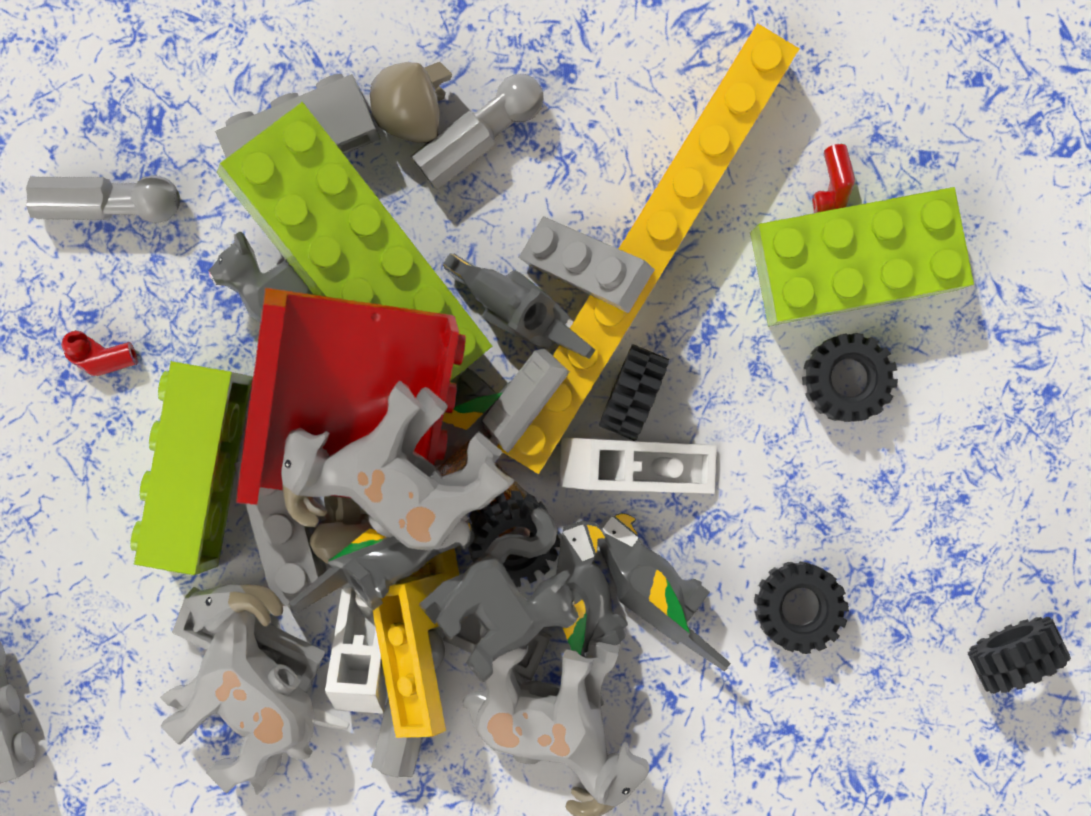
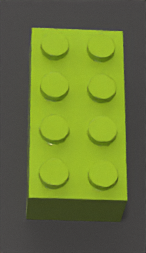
(861, 256)
(191, 468)

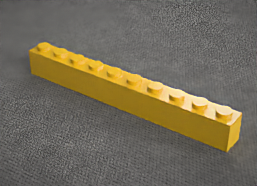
(662, 228)

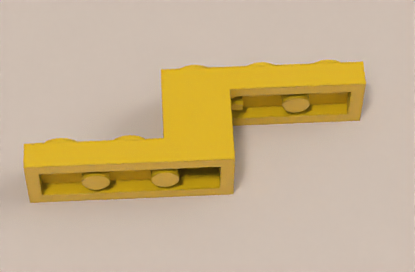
(407, 650)

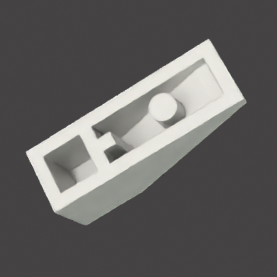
(637, 466)
(355, 665)

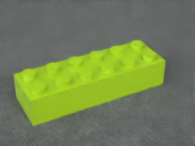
(335, 225)

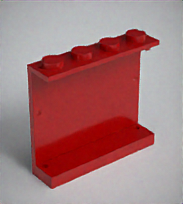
(333, 370)

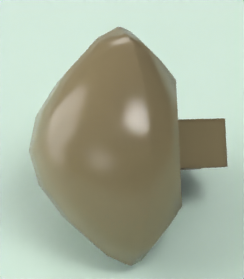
(407, 100)
(339, 529)

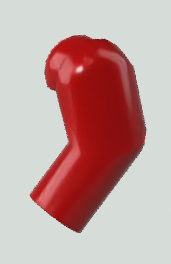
(841, 180)
(95, 358)

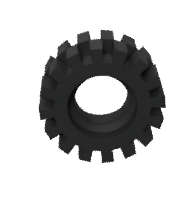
(878, 371)
(634, 392)
(507, 515)
(821, 628)
(1019, 655)

